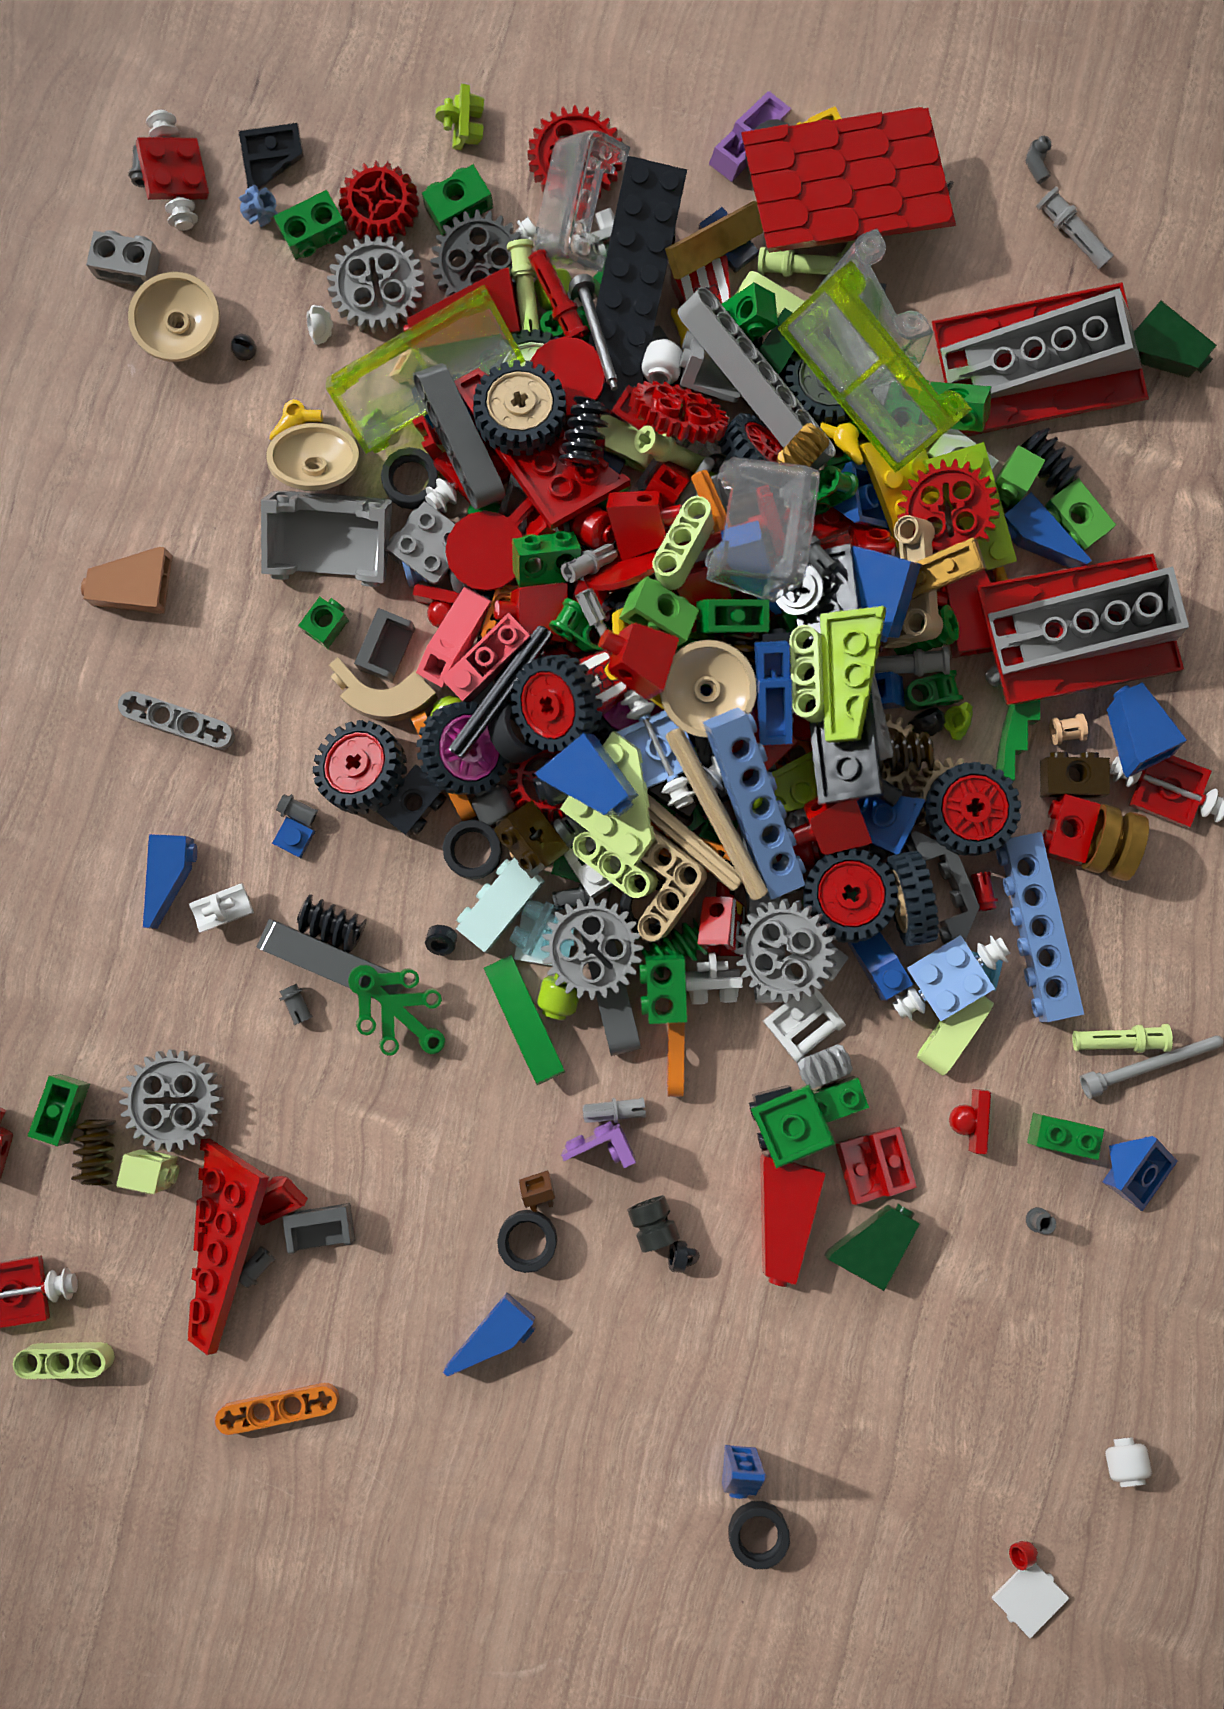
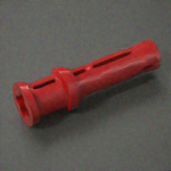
(563, 308)

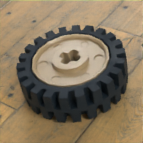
(519, 408)
(916, 905)

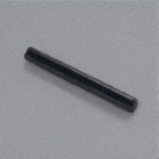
(499, 693)

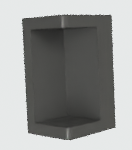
(385, 645)
(318, 1227)

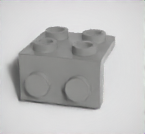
(702, 373)
(423, 543)

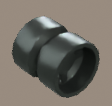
(653, 1224)

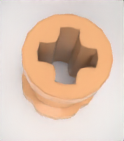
(1058, 733)

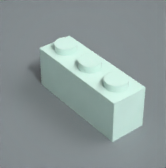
(498, 905)

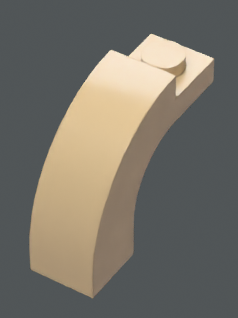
(383, 705)

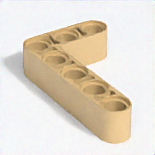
(675, 883)

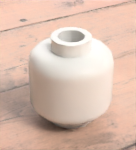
(662, 362)
(1128, 1462)

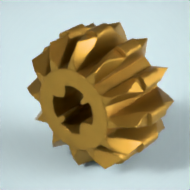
(804, 446)

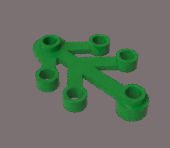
(392, 1006)

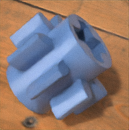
(258, 205)

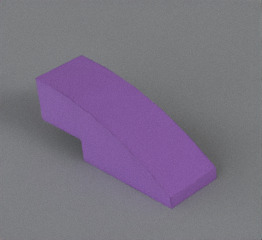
(729, 154)

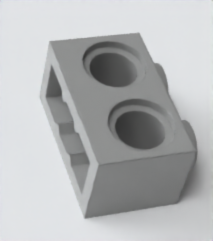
(121, 264)

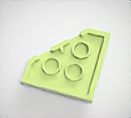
(631, 832)

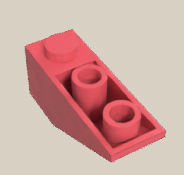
(454, 636)
(486, 659)

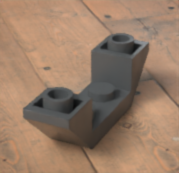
(962, 892)

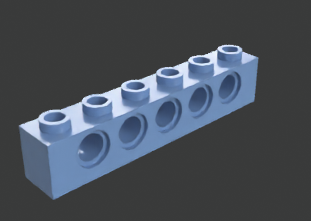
(722, 734)
(1053, 939)

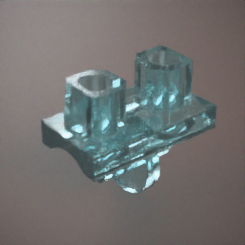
(529, 940)

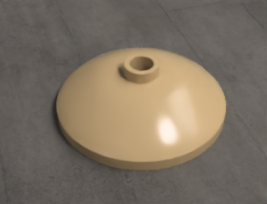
(163, 304)
(312, 456)
(711, 664)

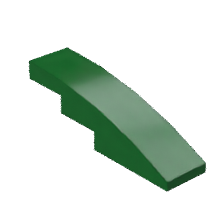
(1015, 735)
(524, 1020)

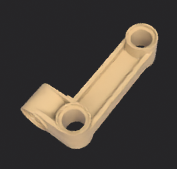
(923, 607)

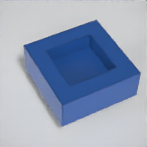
(293, 837)

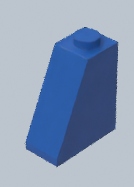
(886, 583)
(1141, 729)
(590, 776)

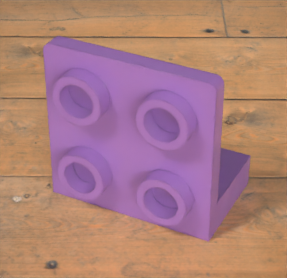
(618, 1147)

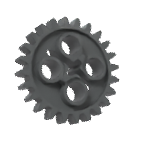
(458, 244)

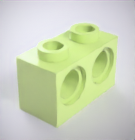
(148, 1171)

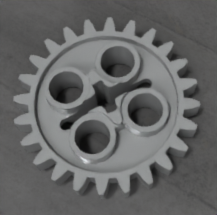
(402, 278)
(790, 923)
(612, 928)
(171, 1129)

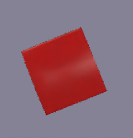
(875, 1165)

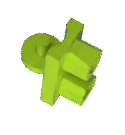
(464, 106)

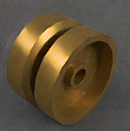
(1117, 843)

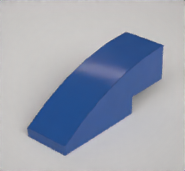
(773, 692)

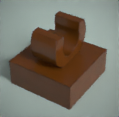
(537, 1190)

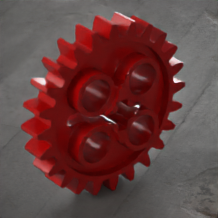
(566, 124)
(678, 412)
(976, 505)

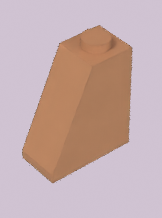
(130, 582)

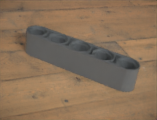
(459, 436)
(316, 955)
(616, 1008)

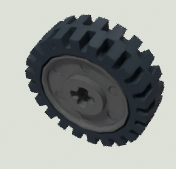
(813, 393)

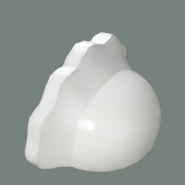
(319, 324)

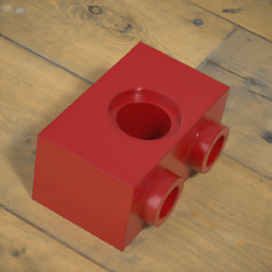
(1083, 817)

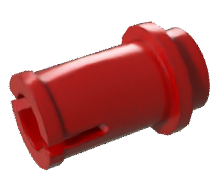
(984, 891)

